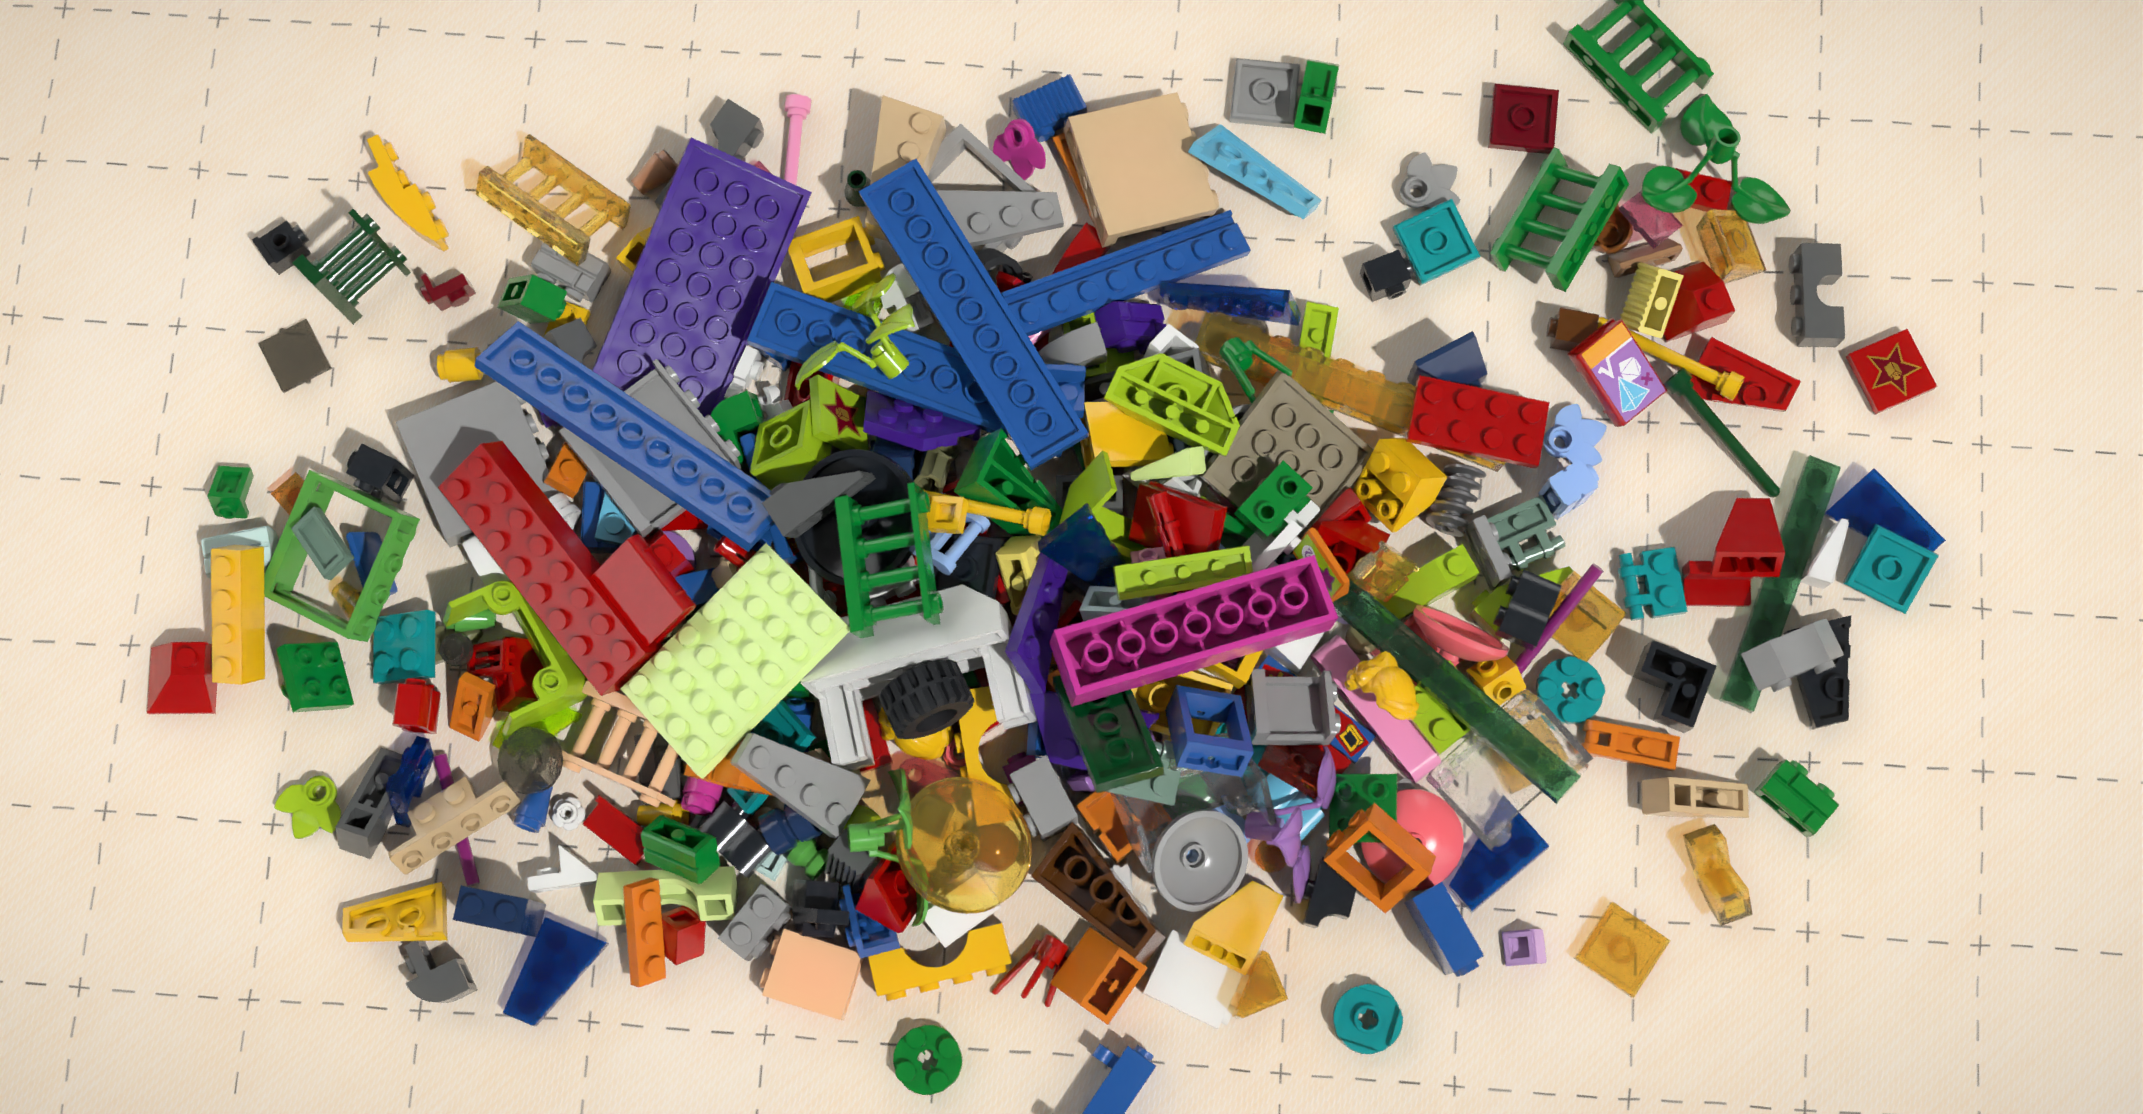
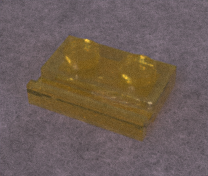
(1383, 572)

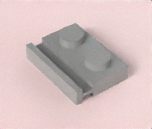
(1492, 562)

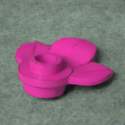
(1020, 149)

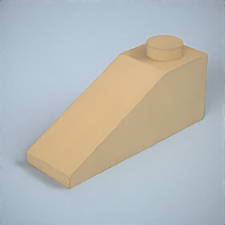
(1694, 798)

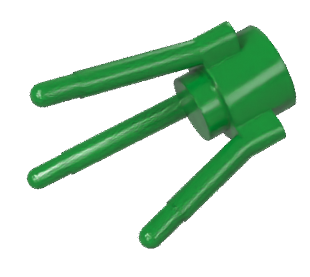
(1239, 358)

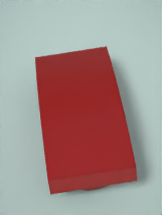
(1082, 249)

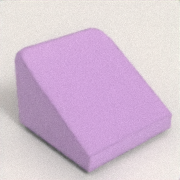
(1524, 947)

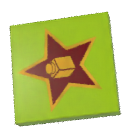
(837, 415)

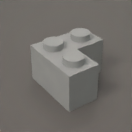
(1044, 799)

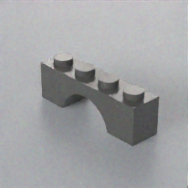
(736, 134)

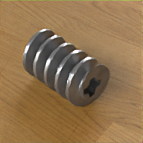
(1453, 498)

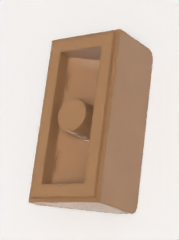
(1626, 261)

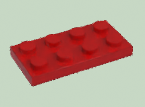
(1477, 422)

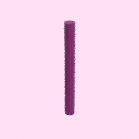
(1560, 614)
(463, 847)

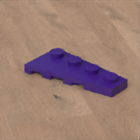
(1035, 623)

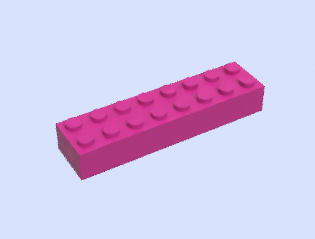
(1192, 630)

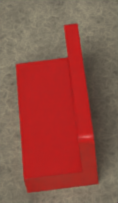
(1704, 590)
(517, 687)
(616, 829)

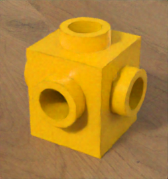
(1497, 679)

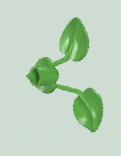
(870, 835)

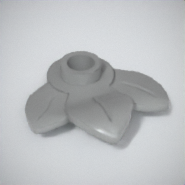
(1432, 182)

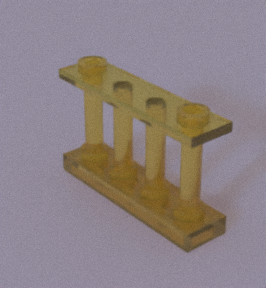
(538, 219)

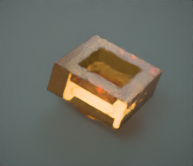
(288, 492)

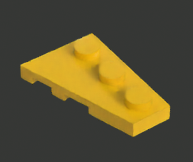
(404, 916)

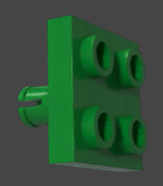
(314, 677)

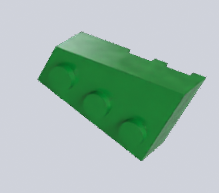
(1001, 479)

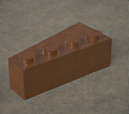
(1091, 887)

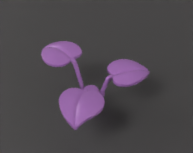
(1288, 836)

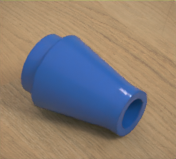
(533, 811)

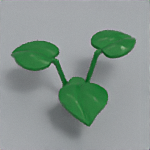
(1707, 124)

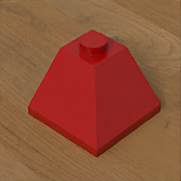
(1699, 303)
(1351, 540)
(181, 679)

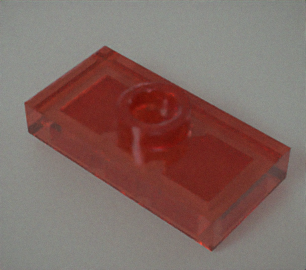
(1291, 768)

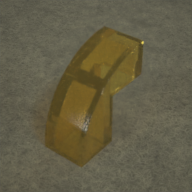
(1717, 879)

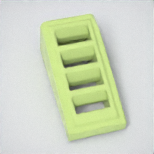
(1182, 463)

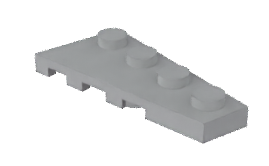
(804, 783)

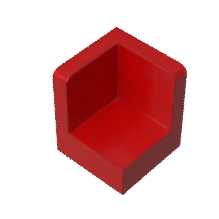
(683, 935)

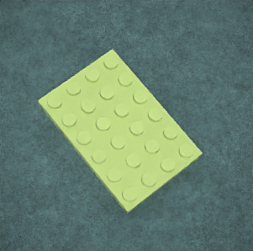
(735, 660)

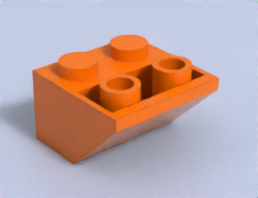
(1098, 975)

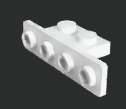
(1265, 552)

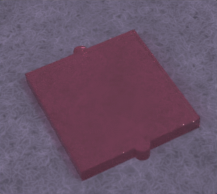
(1651, 223)

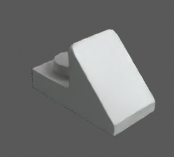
(573, 874)

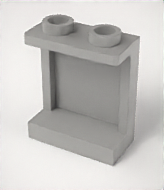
(1291, 709)

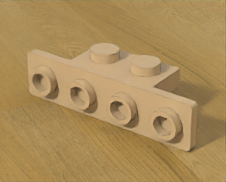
(450, 819)

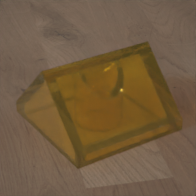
(1729, 245)
(1589, 621)
(1262, 988)

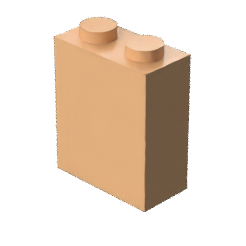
(811, 974)

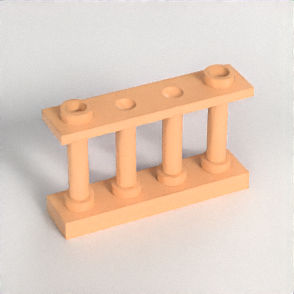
(627, 713)

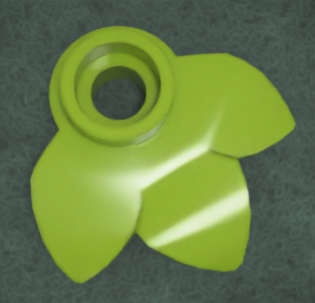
(308, 810)

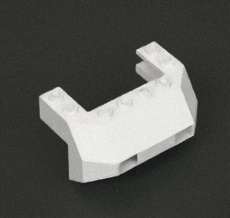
(970, 632)

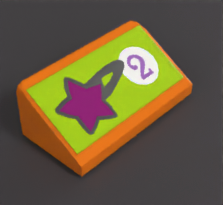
(1333, 574)

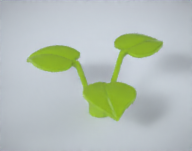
(884, 353)

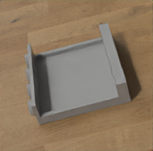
(452, 430)
(638, 501)

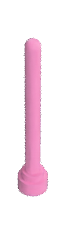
(797, 107)

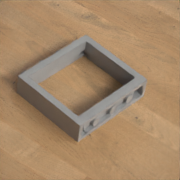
(953, 146)

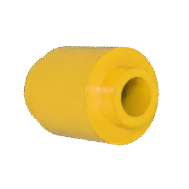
(459, 365)

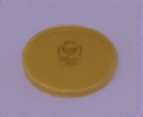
(991, 841)

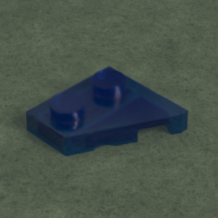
(409, 778)

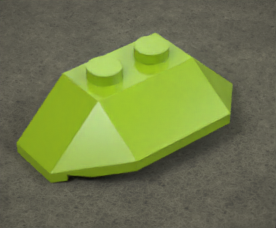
(1175, 402)

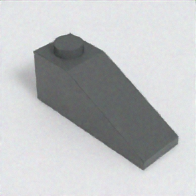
(804, 503)
(370, 808)

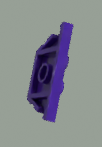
(913, 425)
(1057, 733)

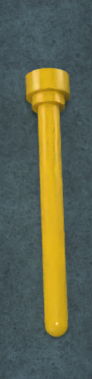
(1726, 383)
(1035, 520)

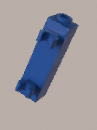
(1124, 1080)

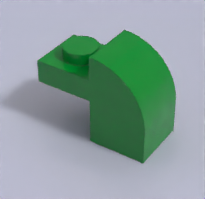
(1316, 96)
(738, 417)

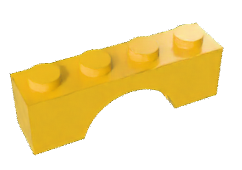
(972, 728)
(897, 971)

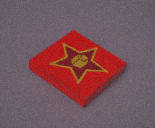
(1891, 371)

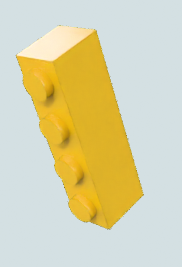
(238, 614)

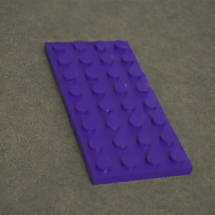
(702, 274)

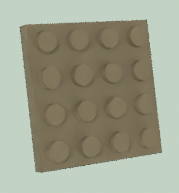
(1294, 428)

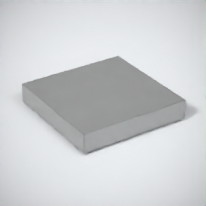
(1264, 93)

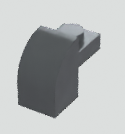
(437, 984)

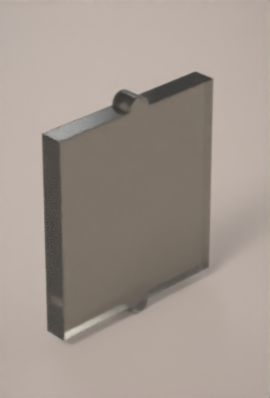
(295, 356)

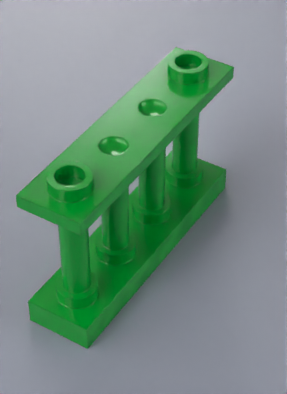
(1626, 87)
(1576, 240)
(855, 550)

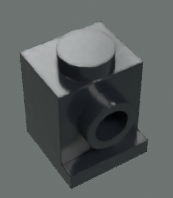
(281, 257)

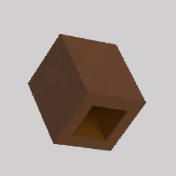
(1570, 328)

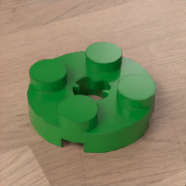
(910, 1070)

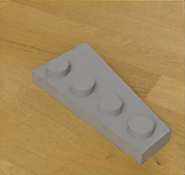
(1002, 214)

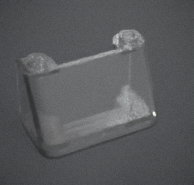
(1488, 788)

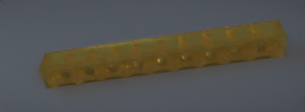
(1332, 382)

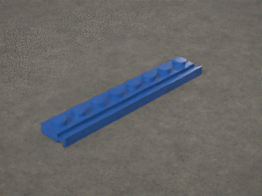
(1127, 273)

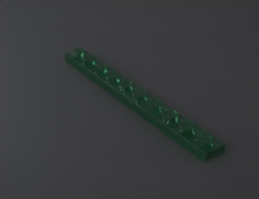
(1457, 693)

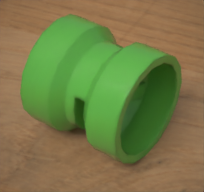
(809, 856)

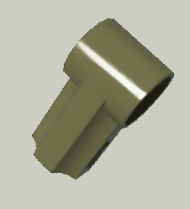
(934, 467)

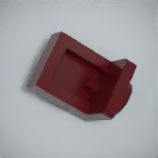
(450, 293)

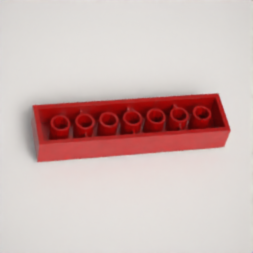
(545, 564)

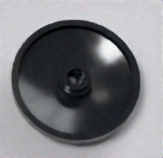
(821, 542)

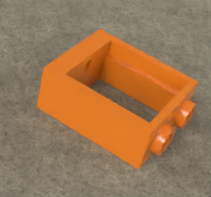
(1393, 835)

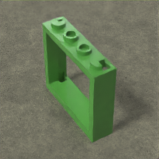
(291, 555)

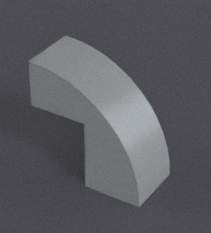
(1077, 347)

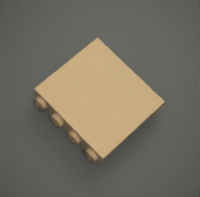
(1139, 167)

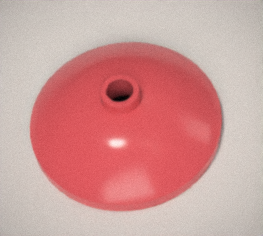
(1457, 637)
(1435, 825)

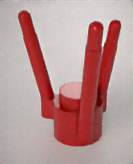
(1049, 953)

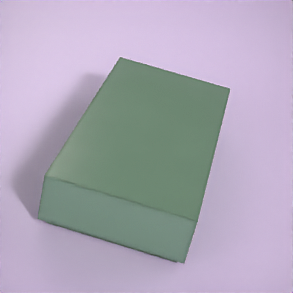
(322, 543)

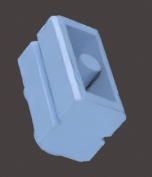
(1569, 488)

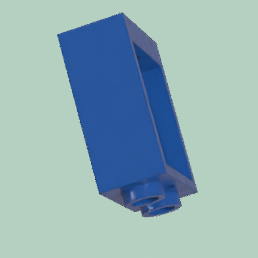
(1193, 749)

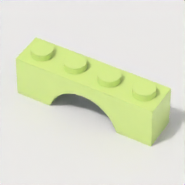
(710, 900)

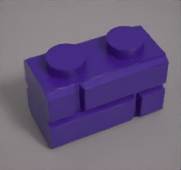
(1129, 325)

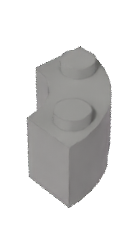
(1793, 654)

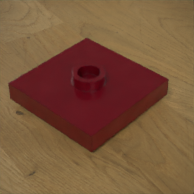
(1523, 118)

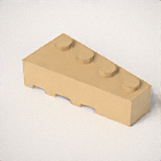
(902, 136)

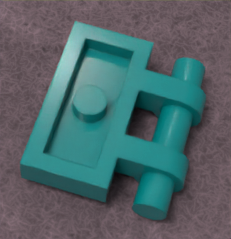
(1661, 580)

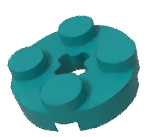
(1583, 676)
(1384, 1009)

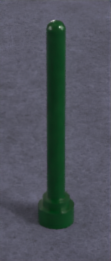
(1681, 385)

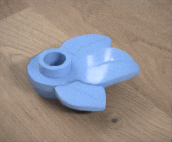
(1578, 434)

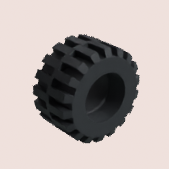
(926, 699)

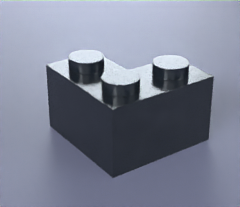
(1682, 679)

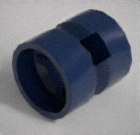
(785, 828)

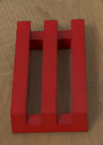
(504, 657)

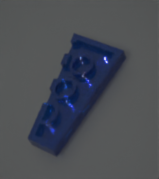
(1245, 302)

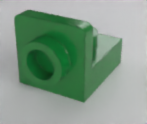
(230, 491)

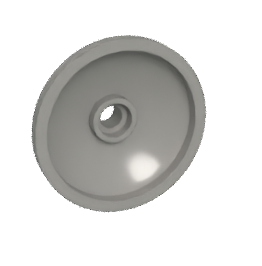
(1211, 871)

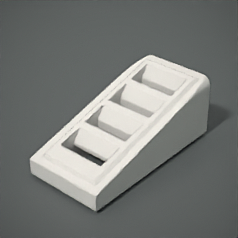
(1824, 563)

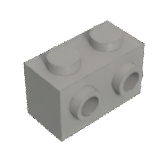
(755, 923)

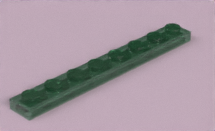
(1778, 593)

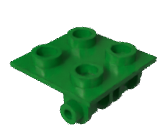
(1360, 792)

